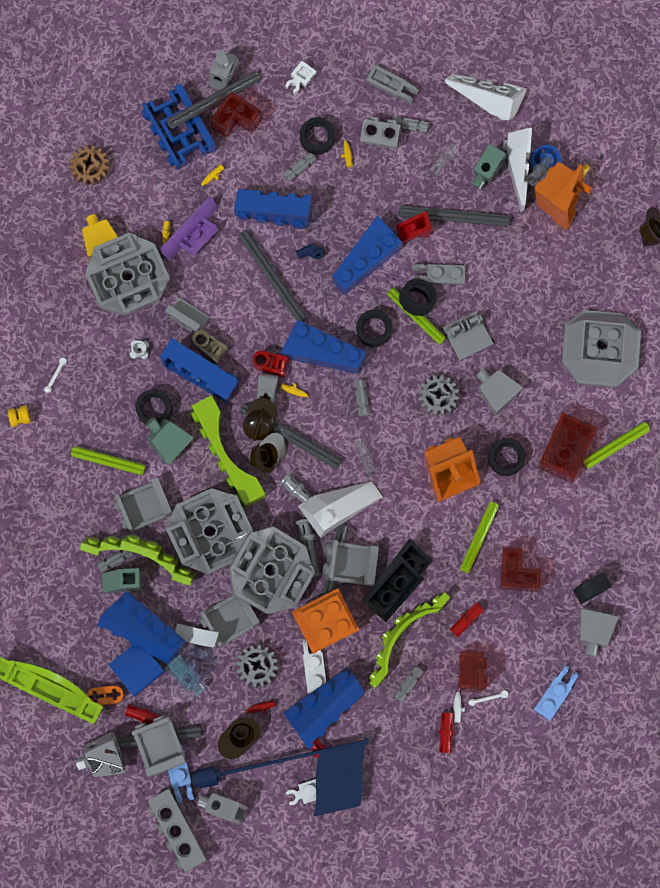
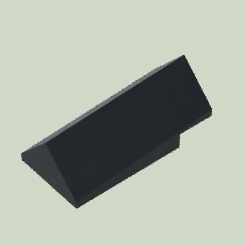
(397, 581)

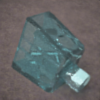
(178, 668)

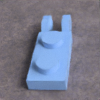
(555, 695)
(180, 777)

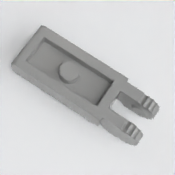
(390, 84)
(441, 274)

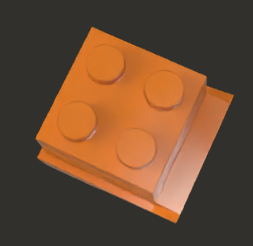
(559, 193)
(451, 468)
(325, 620)

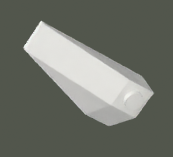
(497, 100)
(517, 156)
(335, 507)

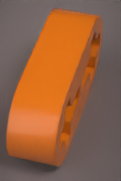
(104, 691)

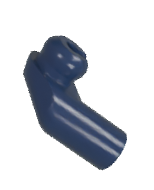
(310, 250)

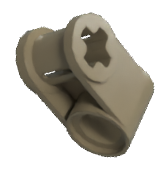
(212, 348)

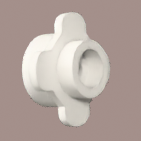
(135, 345)

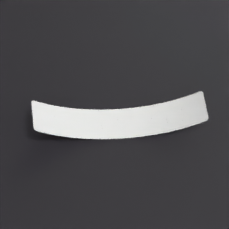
(196, 635)

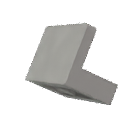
(187, 315)

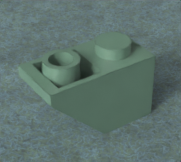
(122, 581)

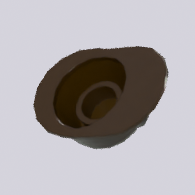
(651, 228)
(260, 419)
(269, 452)
(238, 737)

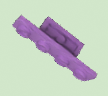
(193, 232)

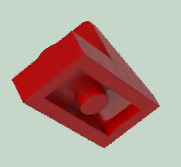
(414, 227)

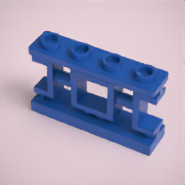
(165, 135)

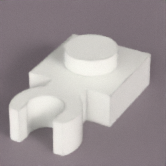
(301, 76)
(306, 791)

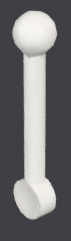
(62, 361)
(504, 694)

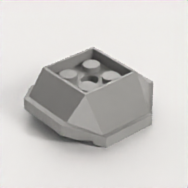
(122, 257)
(598, 366)
(206, 511)
(289, 573)

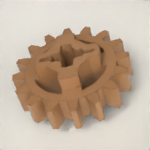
(83, 159)

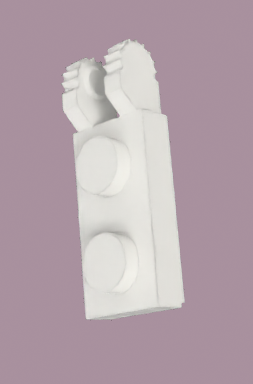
(313, 668)

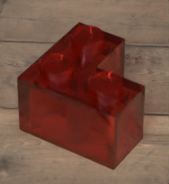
(235, 111)
(515, 577)
(471, 672)

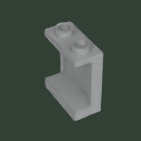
(143, 506)
(350, 563)
(229, 618)
(159, 746)

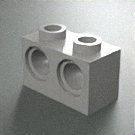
(379, 138)

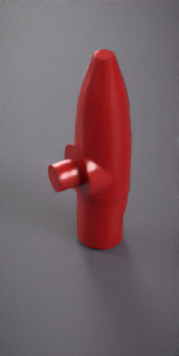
(261, 707)

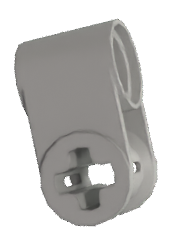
(267, 386)

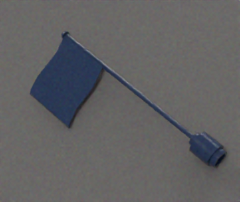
(337, 776)

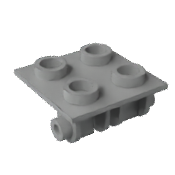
(468, 335)

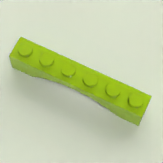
(209, 417)

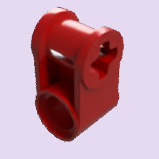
(272, 363)

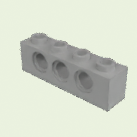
(157, 805)

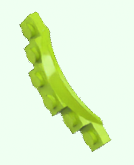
(146, 548)
(391, 636)
(50, 688)

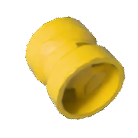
(23, 415)

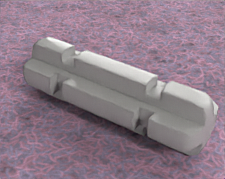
(411, 124)
(299, 167)
(361, 397)
(114, 560)
(408, 684)

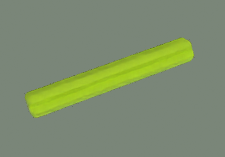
(425, 324)
(616, 445)
(108, 460)
(479, 537)

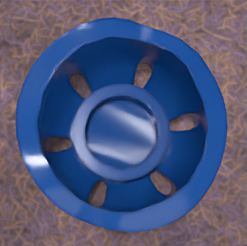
(537, 153)

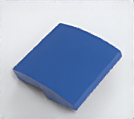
(136, 669)

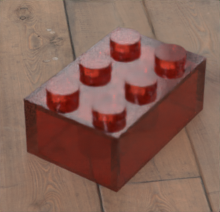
(567, 447)

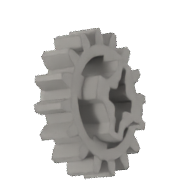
(431, 394)
(263, 654)

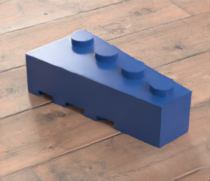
(273, 208)
(368, 254)
(321, 349)
(199, 371)
(142, 628)
(323, 706)

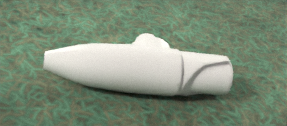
(457, 708)

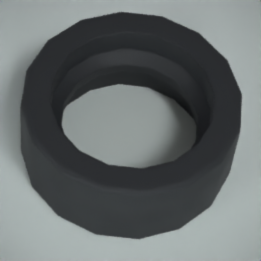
(319, 149)
(424, 288)
(374, 314)
(150, 394)
(509, 443)
(592, 588)

